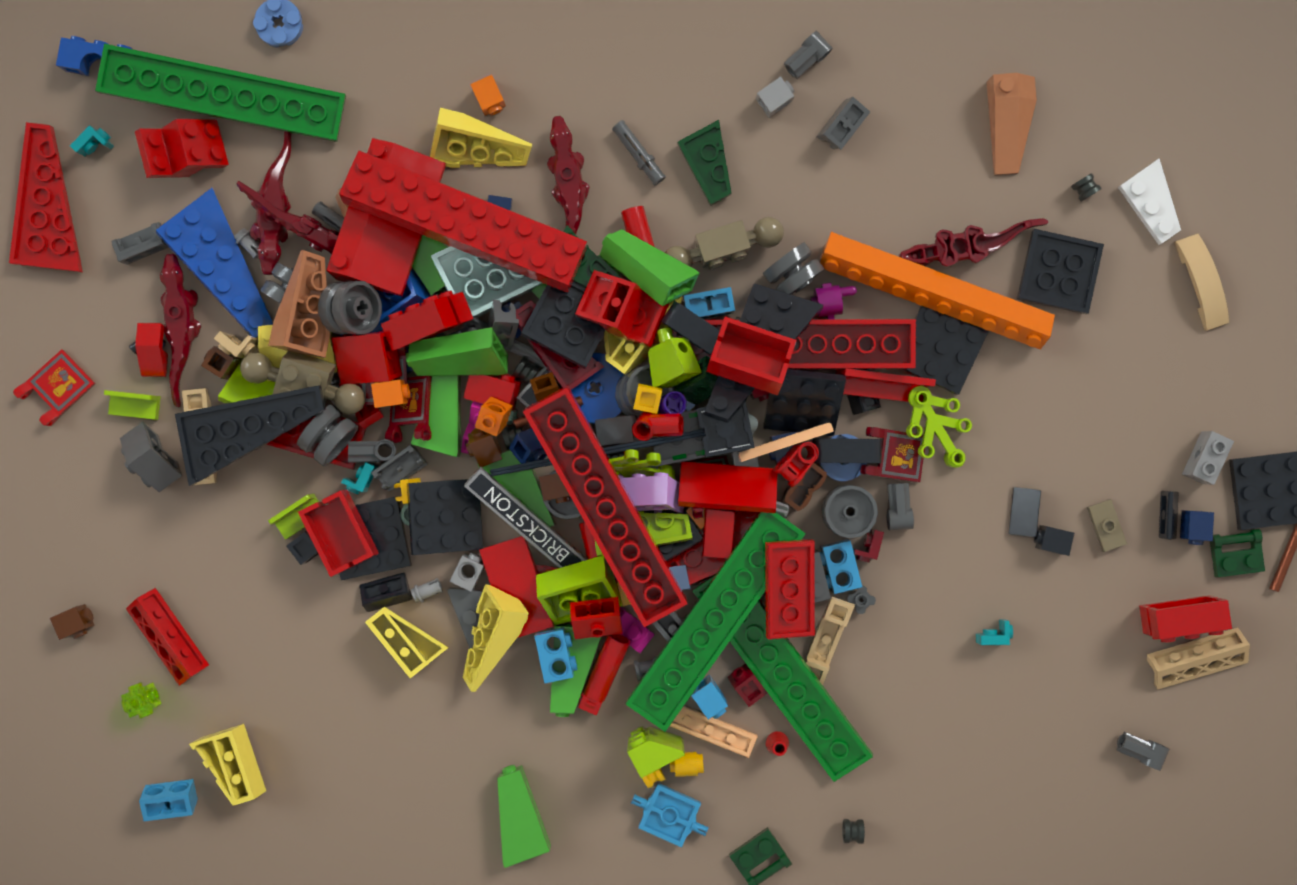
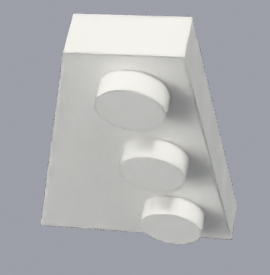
(1152, 201)

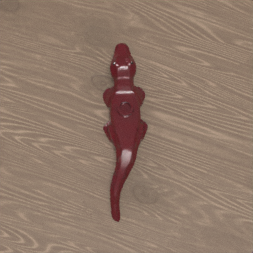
(566, 167)
(304, 226)
(266, 227)
(969, 245)
(179, 320)

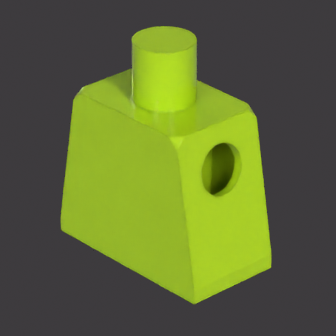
(672, 360)

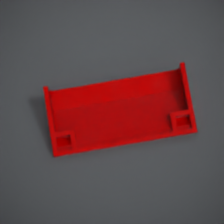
(375, 248)

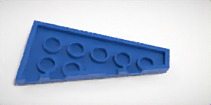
(210, 251)

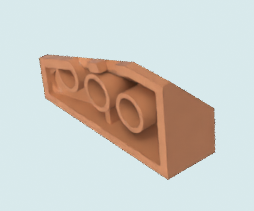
(1010, 114)
(297, 321)

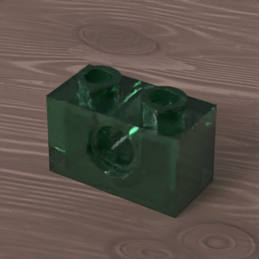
(700, 386)

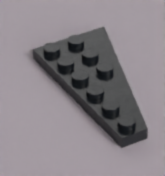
(770, 311)
(230, 431)

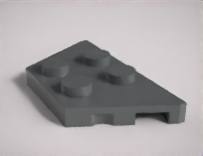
(465, 607)

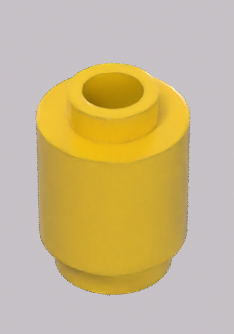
(688, 765)

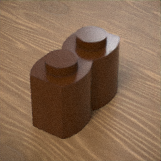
(800, 495)

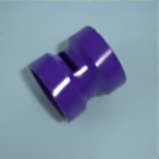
(676, 402)

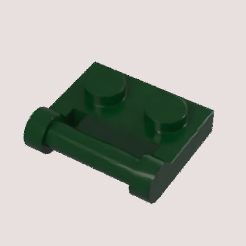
(1237, 561)
(757, 851)

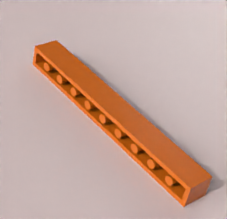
(937, 291)

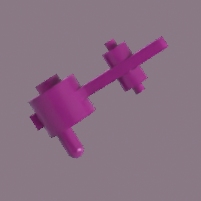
(831, 299)

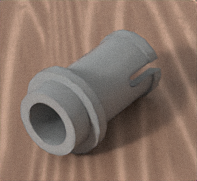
(243, 237)
(426, 590)

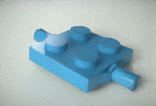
(669, 815)

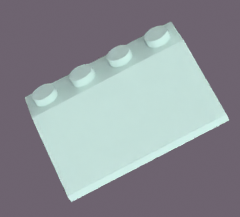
(480, 280)

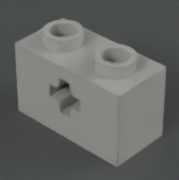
(1208, 457)

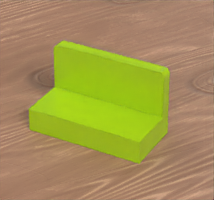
(133, 405)
(288, 520)

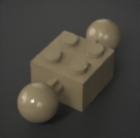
(729, 243)
(301, 372)

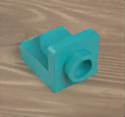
(88, 141)
(364, 479)
(991, 637)

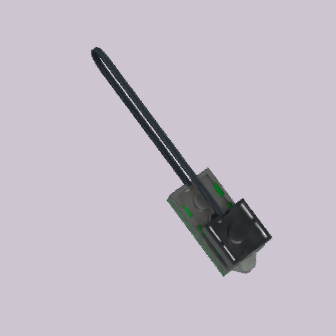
(701, 438)

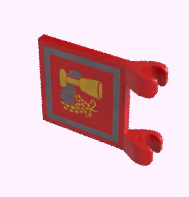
(58, 384)

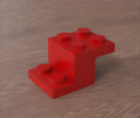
(181, 148)
(621, 308)

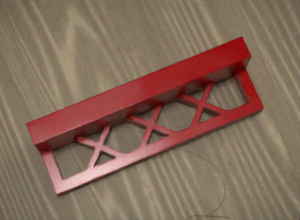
(882, 385)
(168, 635)

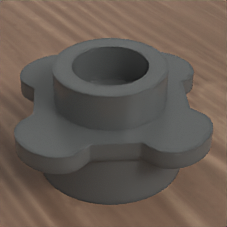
(861, 593)

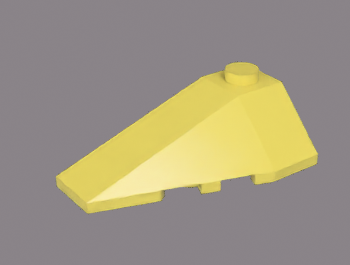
(469, 141)
(497, 629)

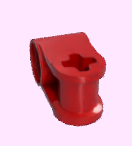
(793, 465)

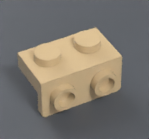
(232, 345)

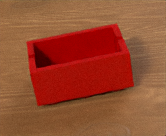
(426, 320)
(751, 355)
(338, 532)
(1186, 618)

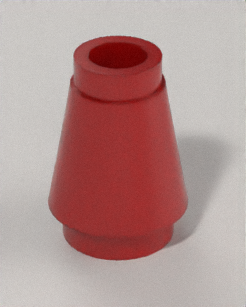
(774, 739)

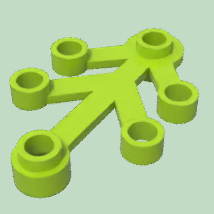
(935, 424)
(630, 464)

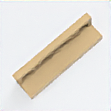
(1199, 655)

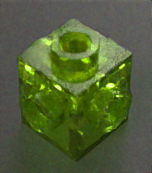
(140, 700)

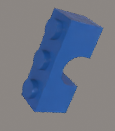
(77, 55)

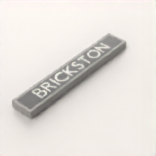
(523, 519)

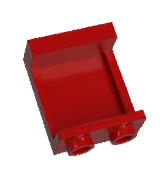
(365, 358)

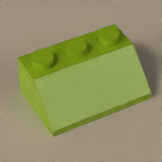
(575, 583)
(653, 749)

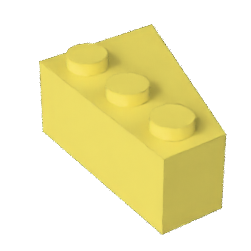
(404, 641)
(232, 763)

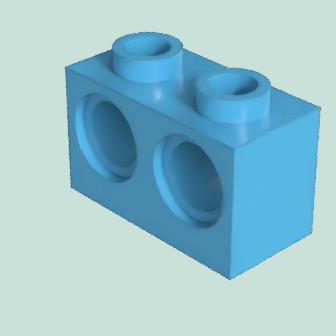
(710, 303)
(845, 564)
(549, 655)
(710, 698)
(168, 800)

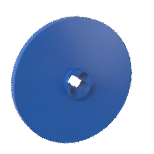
(603, 404)

